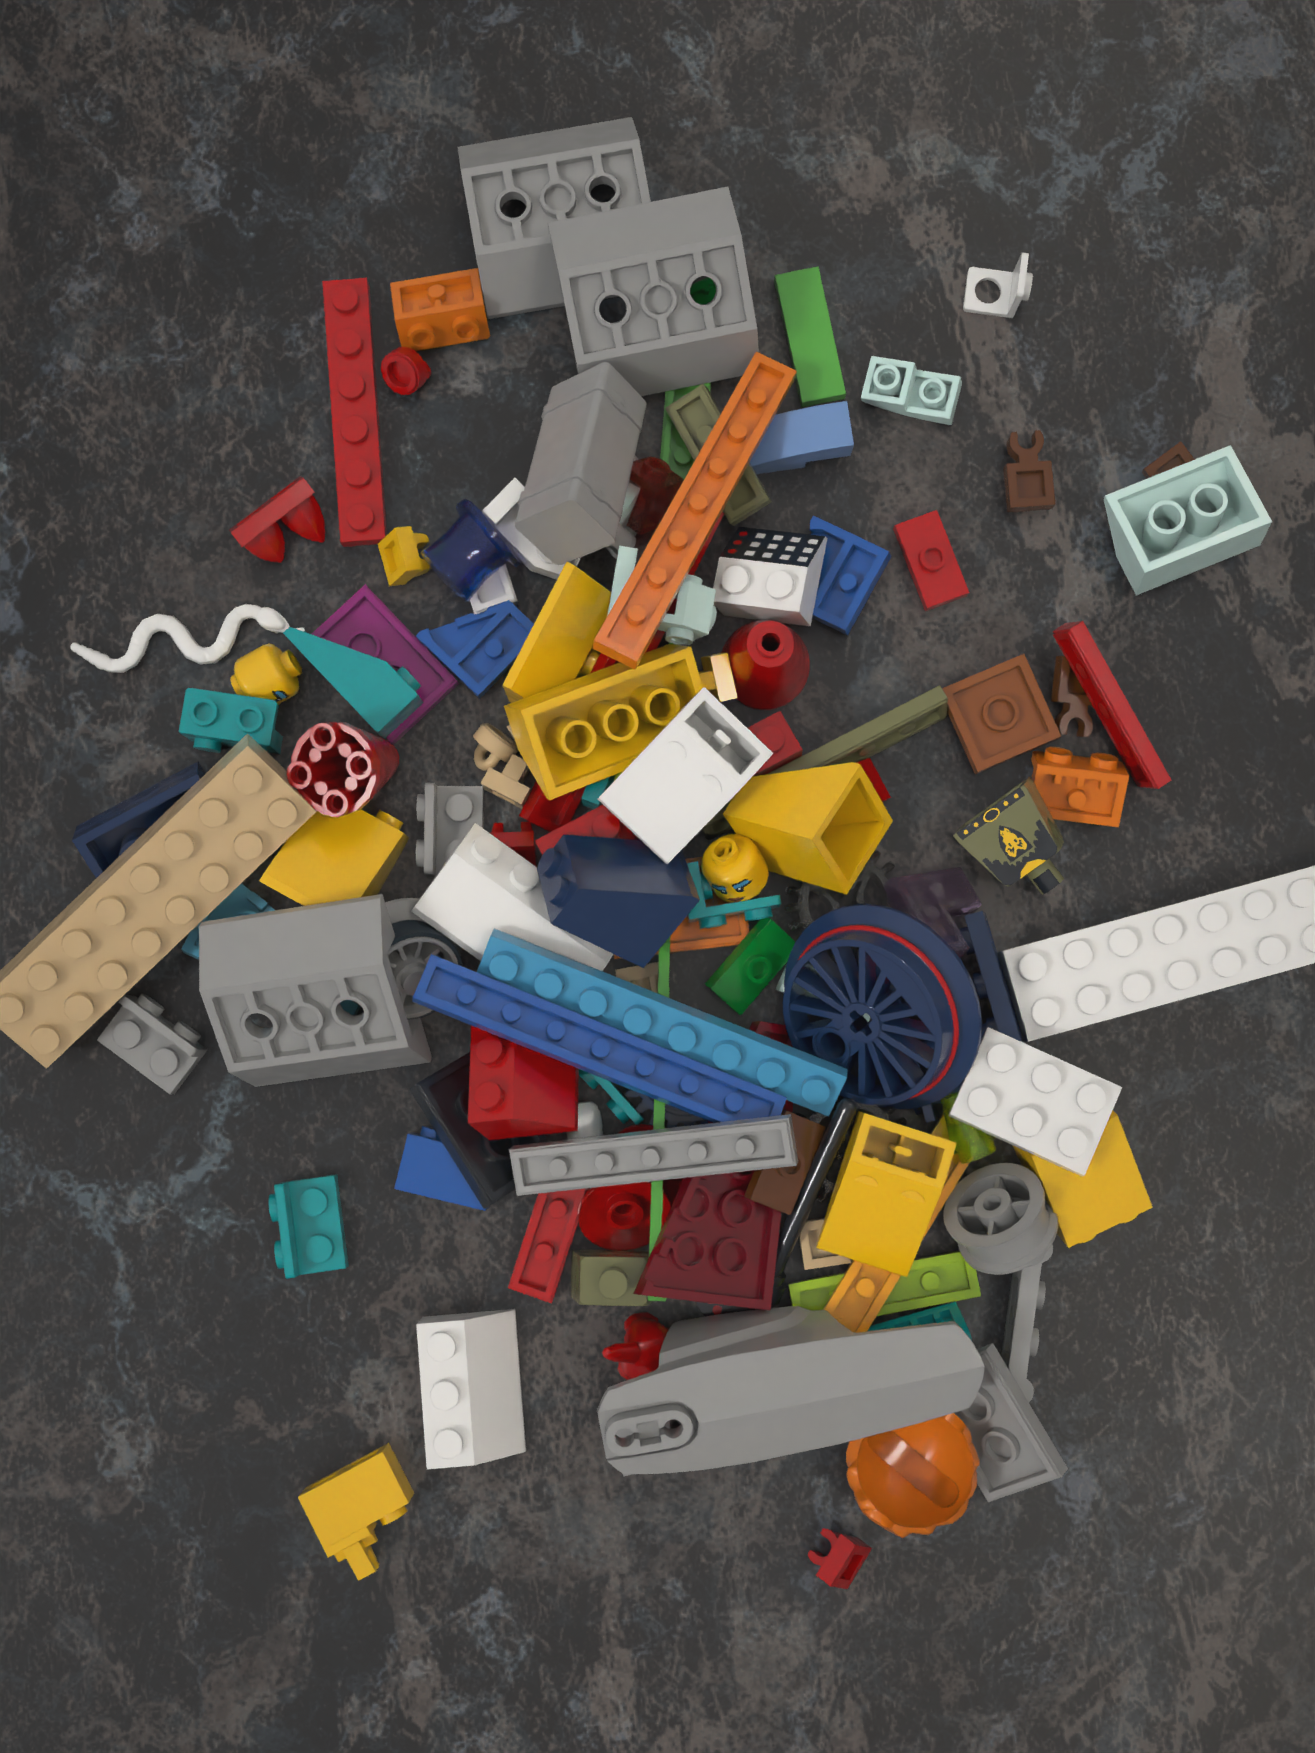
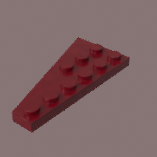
(715, 1239)

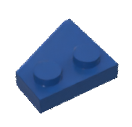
(480, 645)

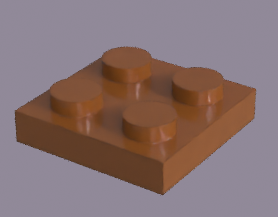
(1000, 714)

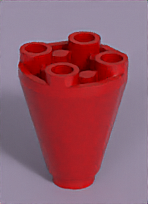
(340, 767)

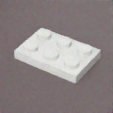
(1035, 1102)

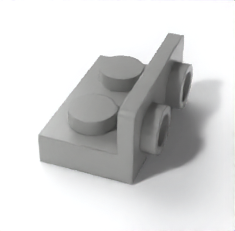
(447, 818)
(152, 1043)

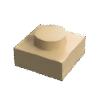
(812, 1256)

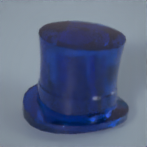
(468, 552)

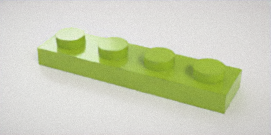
(929, 1283)

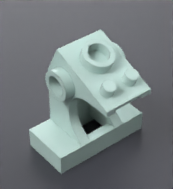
(694, 603)

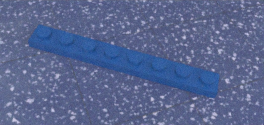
(591, 1045)

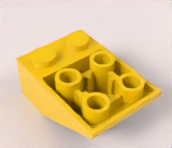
(885, 1193)

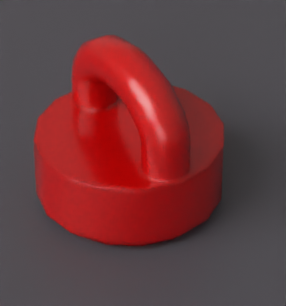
(404, 370)

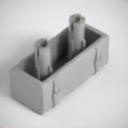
(582, 466)

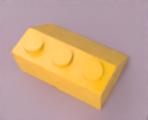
(561, 637)

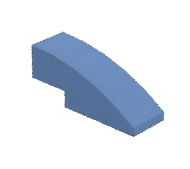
(804, 437)

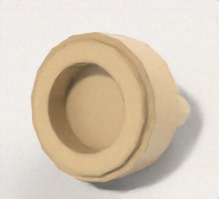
(496, 743)

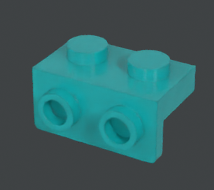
(225, 718)

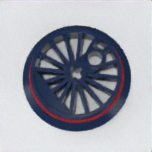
(922, 972)

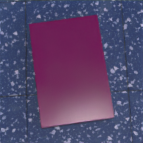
(373, 629)

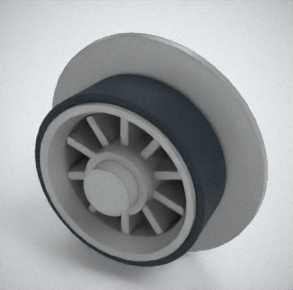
(411, 951)

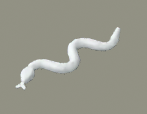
(266, 617)

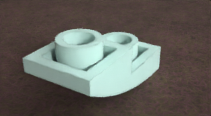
(911, 392)

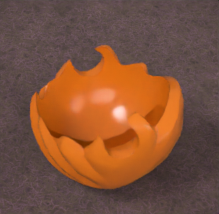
(914, 1475)

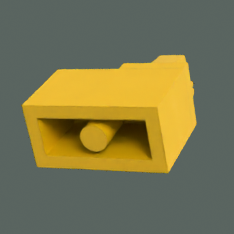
(350, 1502)

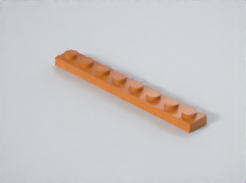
(694, 511)

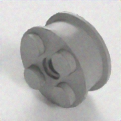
(1000, 1219)

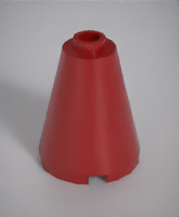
(767, 664)

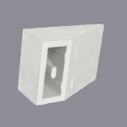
(685, 775)

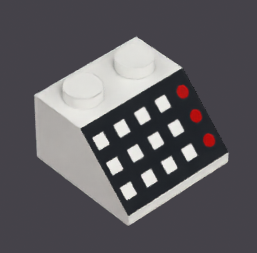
(769, 575)

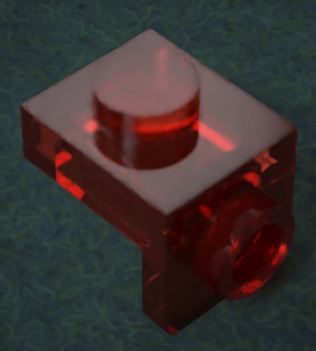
(657, 491)

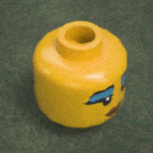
(267, 674)
(734, 868)

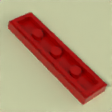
(1111, 705)

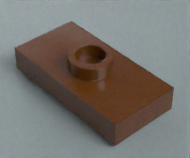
(781, 1186)

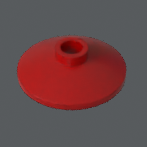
(619, 1215)

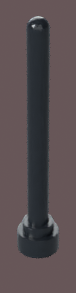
(811, 1187)

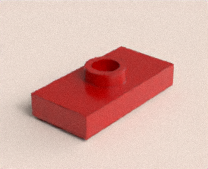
(931, 560)

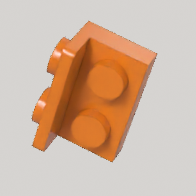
(440, 310)
(1081, 787)

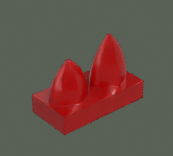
(295, 508)

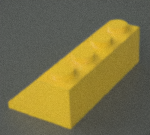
(601, 719)

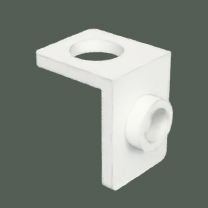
(1013, 288)

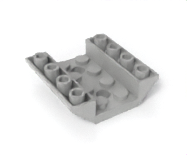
(554, 180)
(650, 261)
(296, 973)

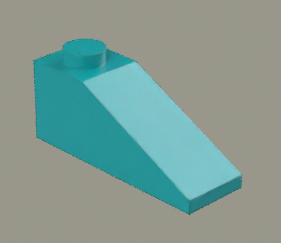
(365, 682)

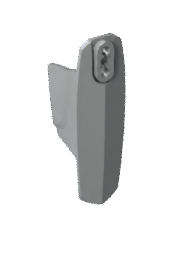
(781, 1387)

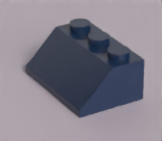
(116, 829)

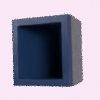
(616, 894)

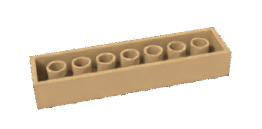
(148, 900)

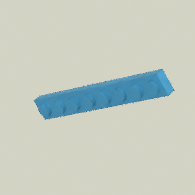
(664, 1022)

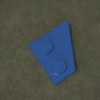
(847, 575)

